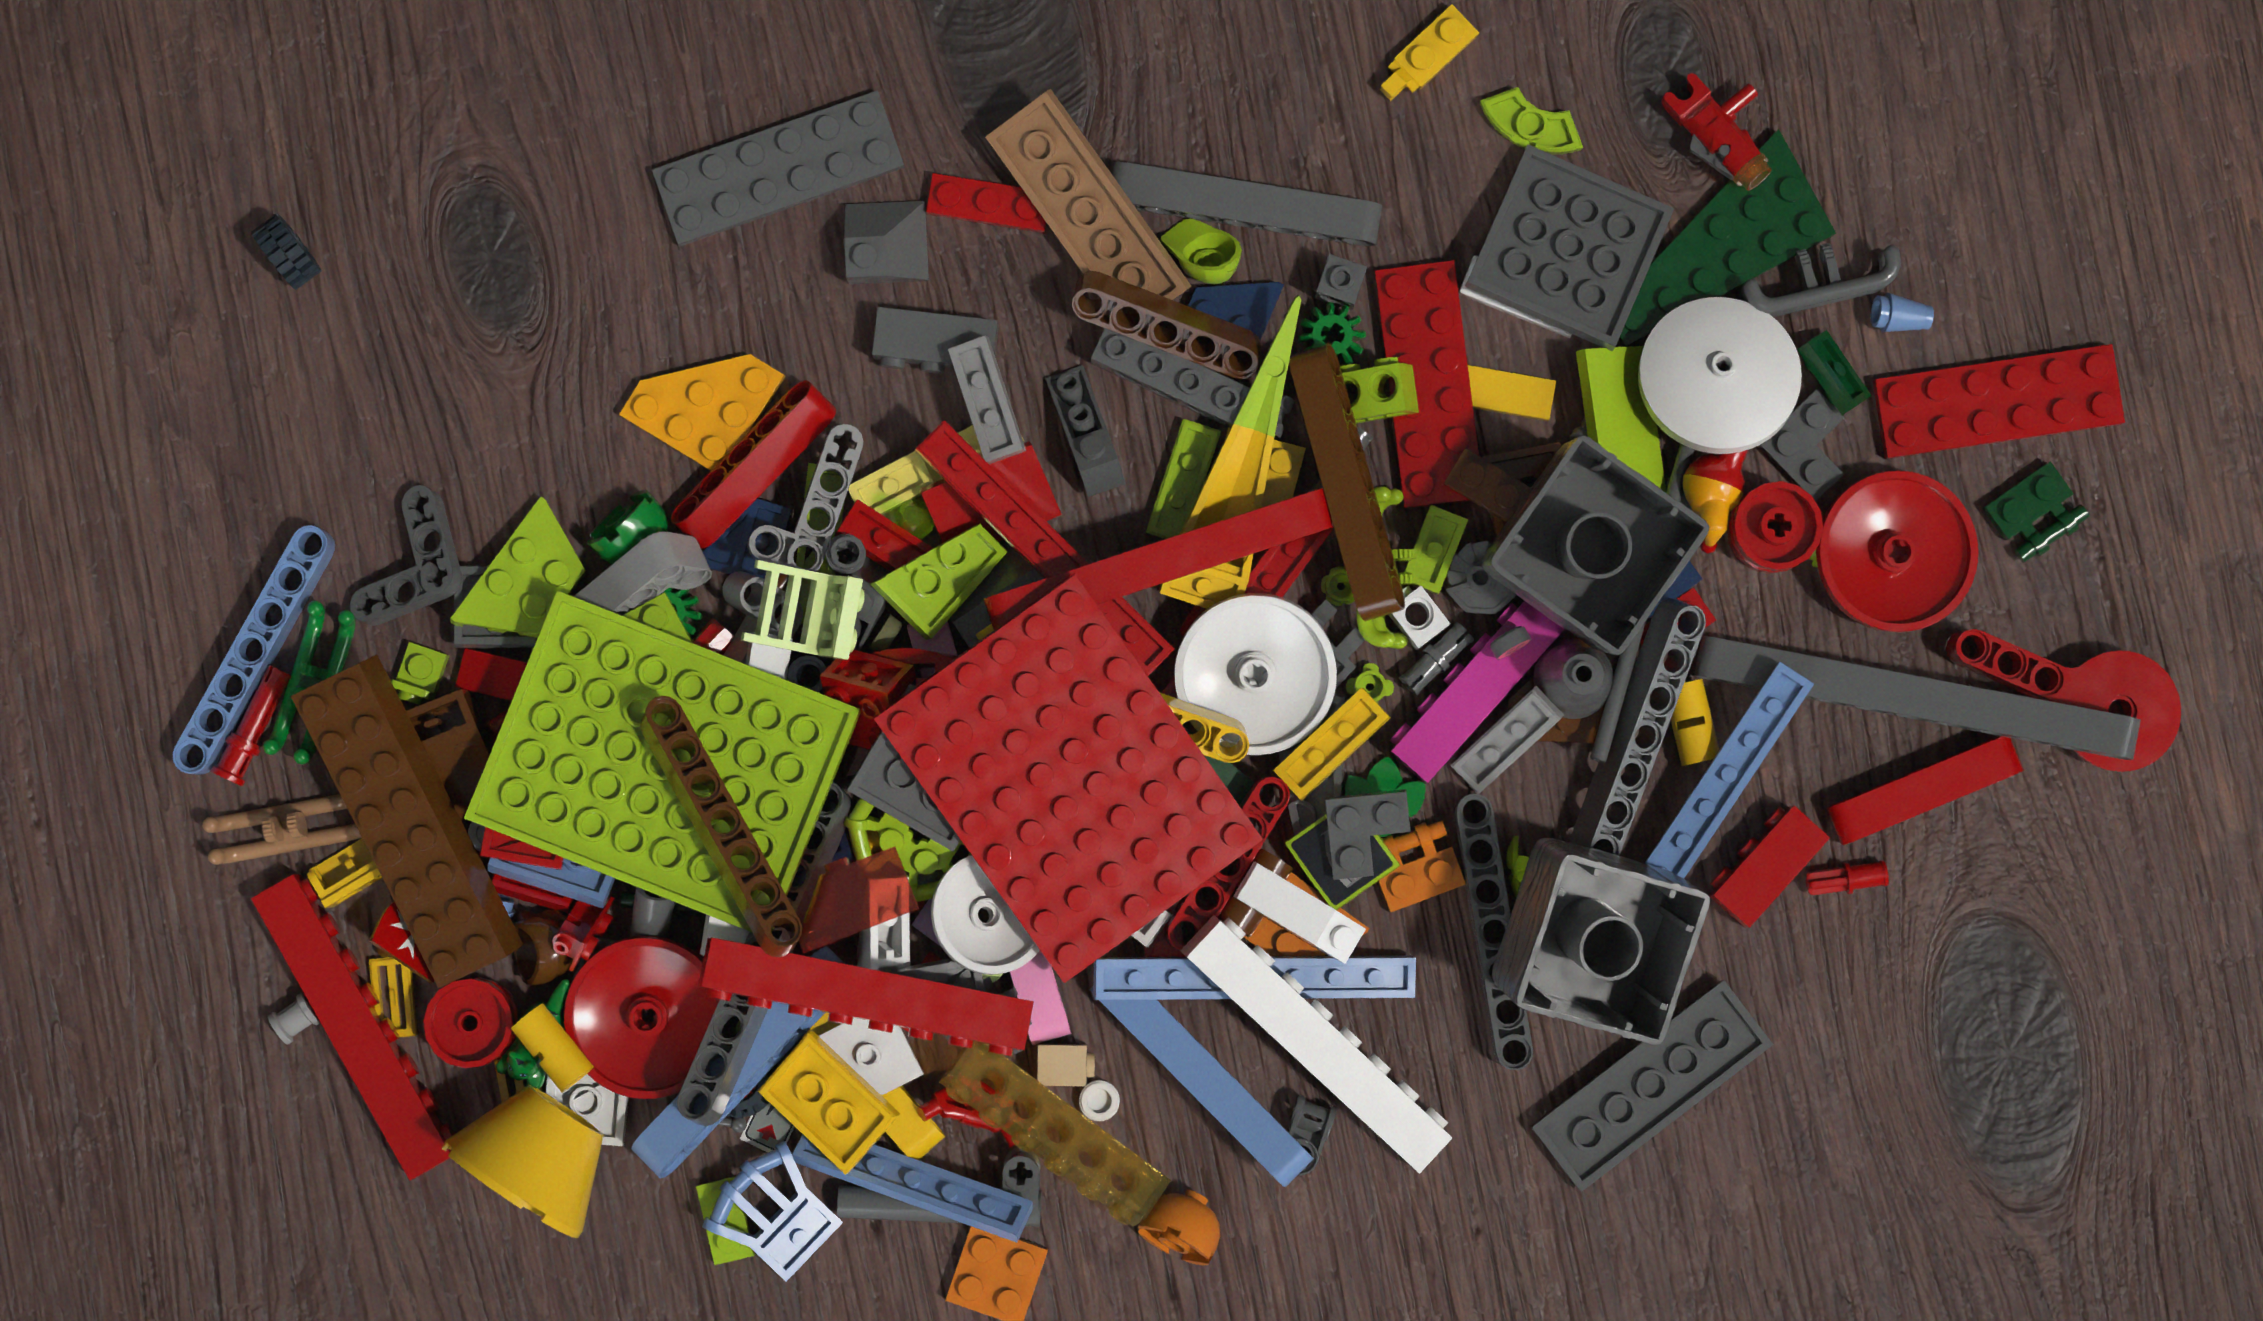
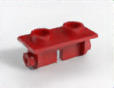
(578, 932)

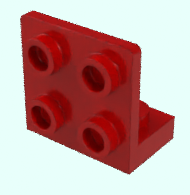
(867, 684)

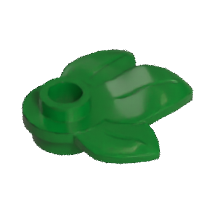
(1386, 777)

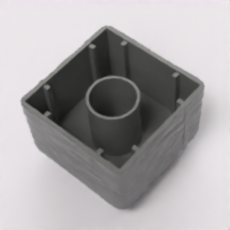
(1594, 545)
(1599, 940)

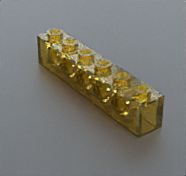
(1077, 1132)

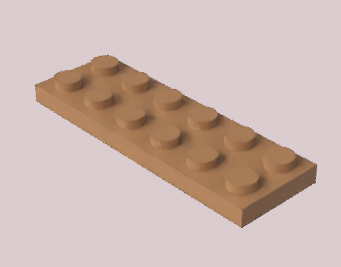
(1083, 199)

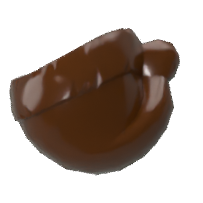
(536, 957)

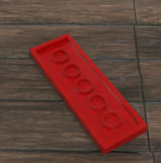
(1426, 330)
(1998, 401)

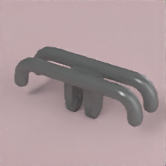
(1832, 292)

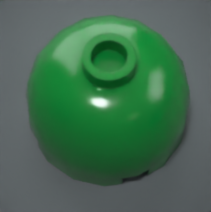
(627, 527)

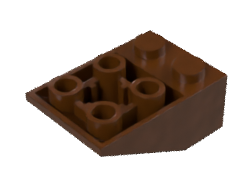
(454, 744)

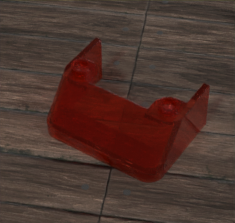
(855, 898)

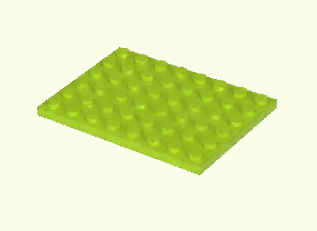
(588, 788)

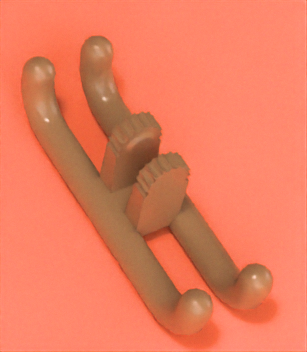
(282, 828)

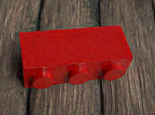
(1767, 865)

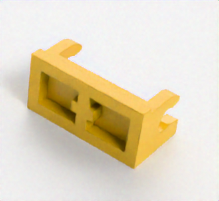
(344, 874)

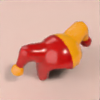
(1713, 489)

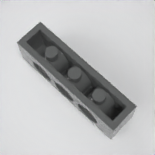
(1171, 377)

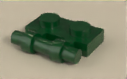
(2030, 500)

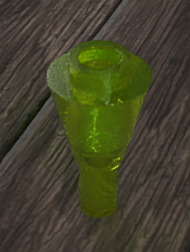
(915, 518)

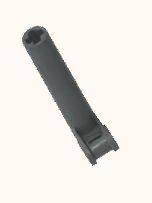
(867, 1204)

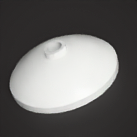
(978, 946)

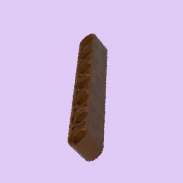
(1347, 482)
(719, 845)

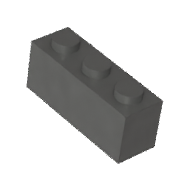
(925, 337)

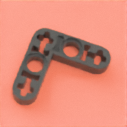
(421, 575)

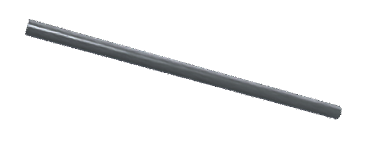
(1627, 658)

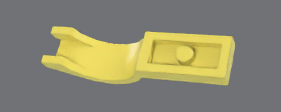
(901, 479)

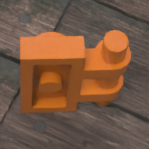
(1422, 877)

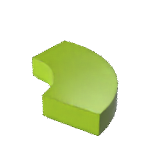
(1528, 125)

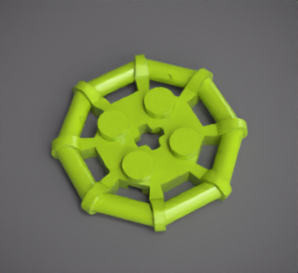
(916, 856)

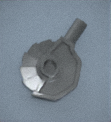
(1472, 586)

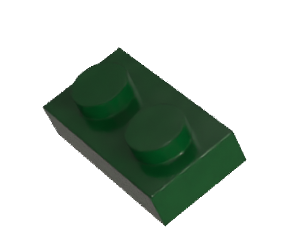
(1834, 372)

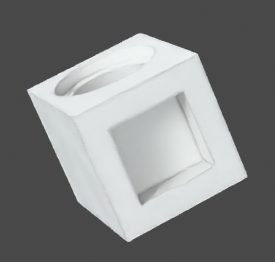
(1435, 618)

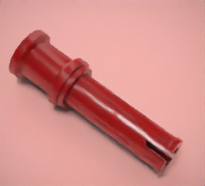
(244, 743)

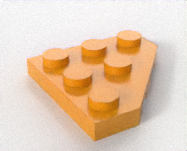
(705, 406)

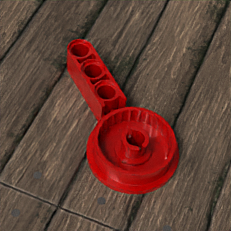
(2118, 676)

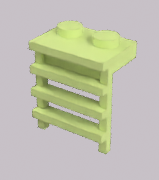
(828, 615)

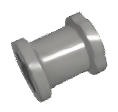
(293, 1019)

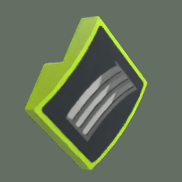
(1313, 854)

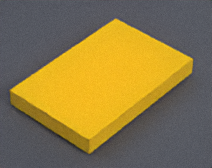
(829, 1102)

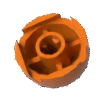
(1183, 1226)

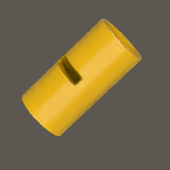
(1694, 725)
(555, 1048)

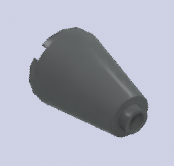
(1558, 681)

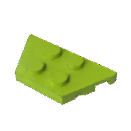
(523, 578)

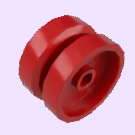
(1798, 523)
(447, 1028)

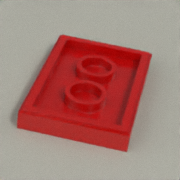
(1022, 472)

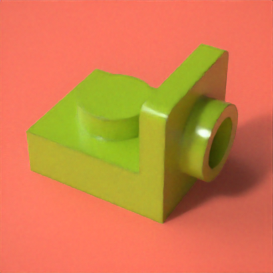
(420, 673)

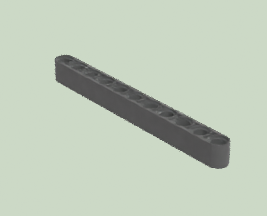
(1925, 698)

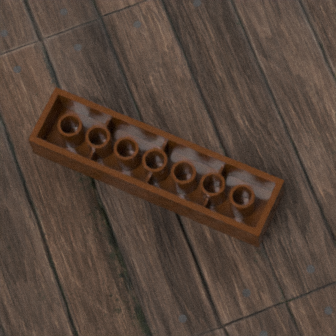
(407, 821)

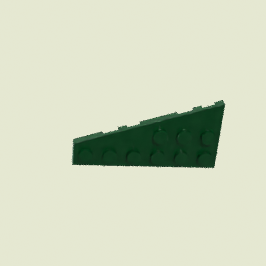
(1733, 241)

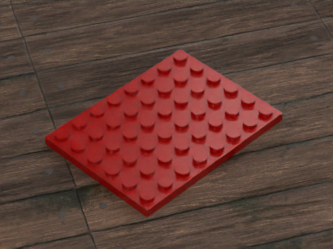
(1068, 778)

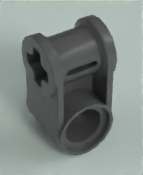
(1309, 1132)

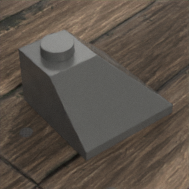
(886, 242)

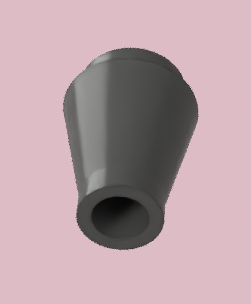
(851, 547)

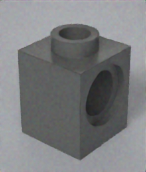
(1340, 282)

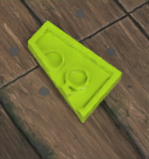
(941, 579)

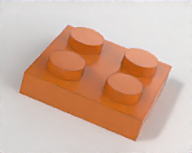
(996, 1275)

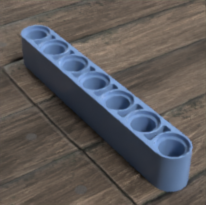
(236, 660)
(1212, 1086)
(674, 1137)

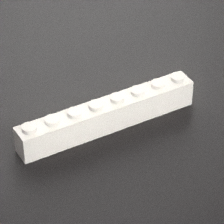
(1316, 1043)

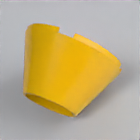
(533, 1157)

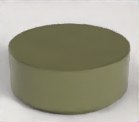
(886, 634)

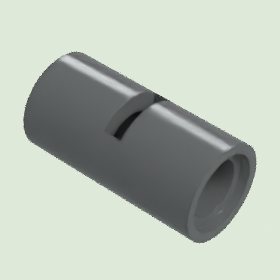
(651, 915)

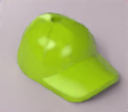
(1203, 251)

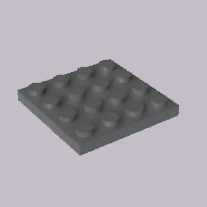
(1569, 247)

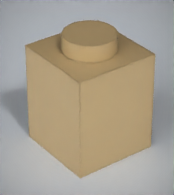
(1064, 1064)

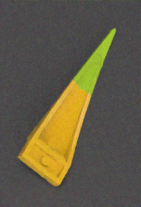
(1239, 473)

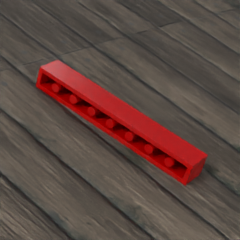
(867, 995)
(353, 1025)

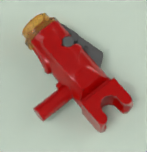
(1717, 135)

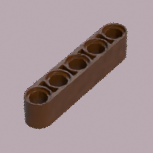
(1178, 340)

